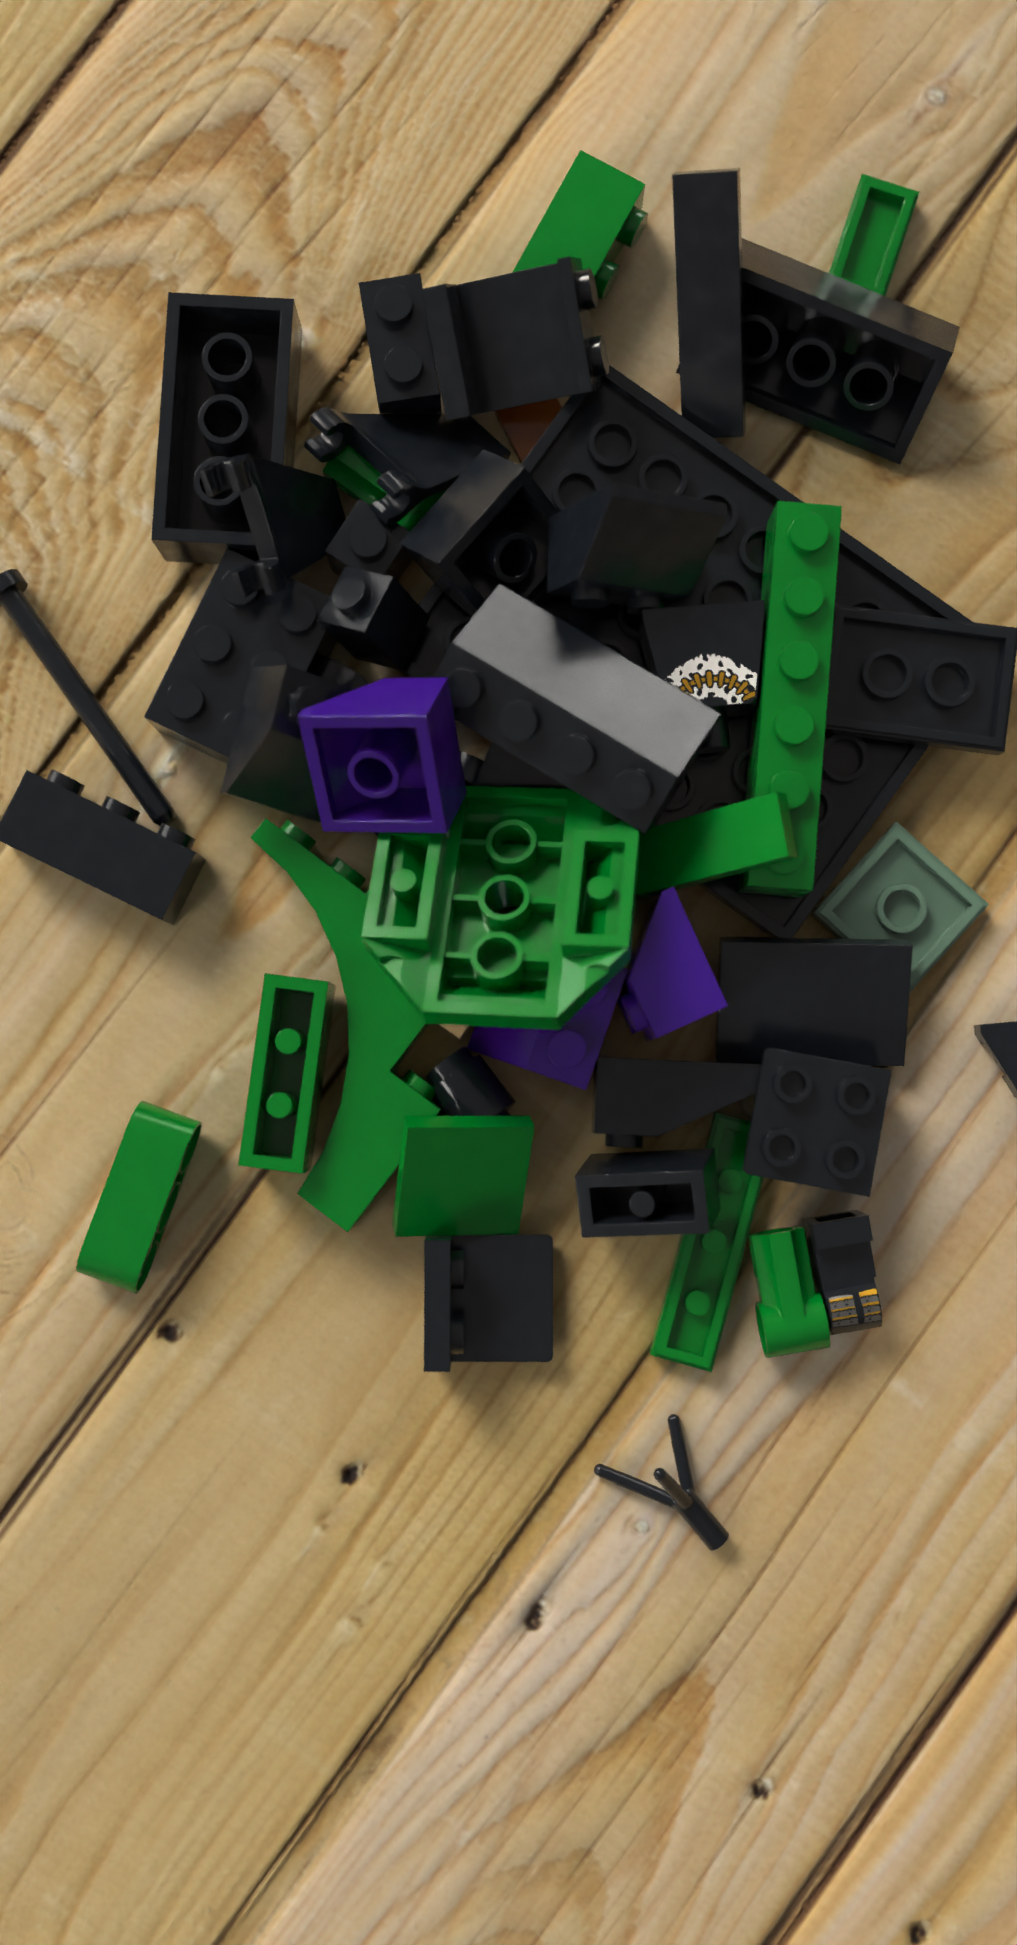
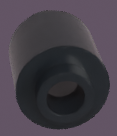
(469, 1087)

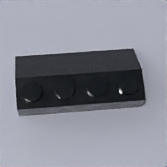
(838, 353)
(574, 707)

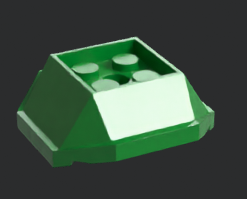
(519, 847)

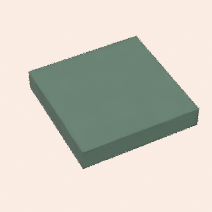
(902, 895)

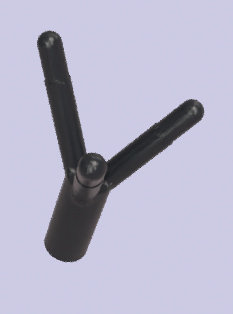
(676, 1496)

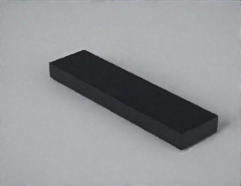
(710, 299)

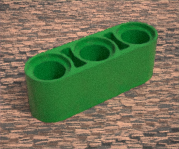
(138, 1196)

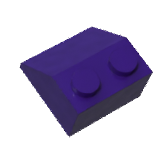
(386, 757)
(668, 974)
(556, 1054)

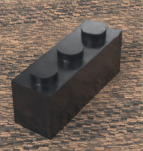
(102, 844)

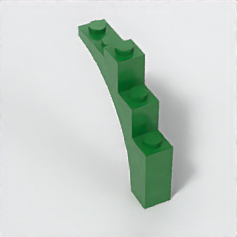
(381, 1032)

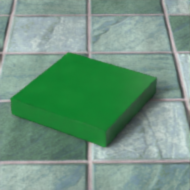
(462, 1175)

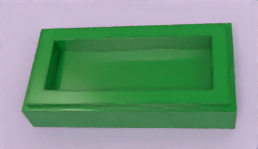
(873, 233)

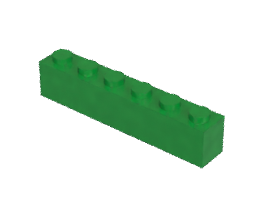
(794, 682)

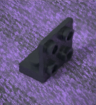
(816, 1121)
(487, 1299)

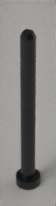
(82, 698)

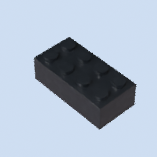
(223, 395)

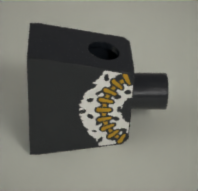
(709, 654)

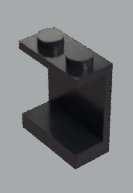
(515, 338)

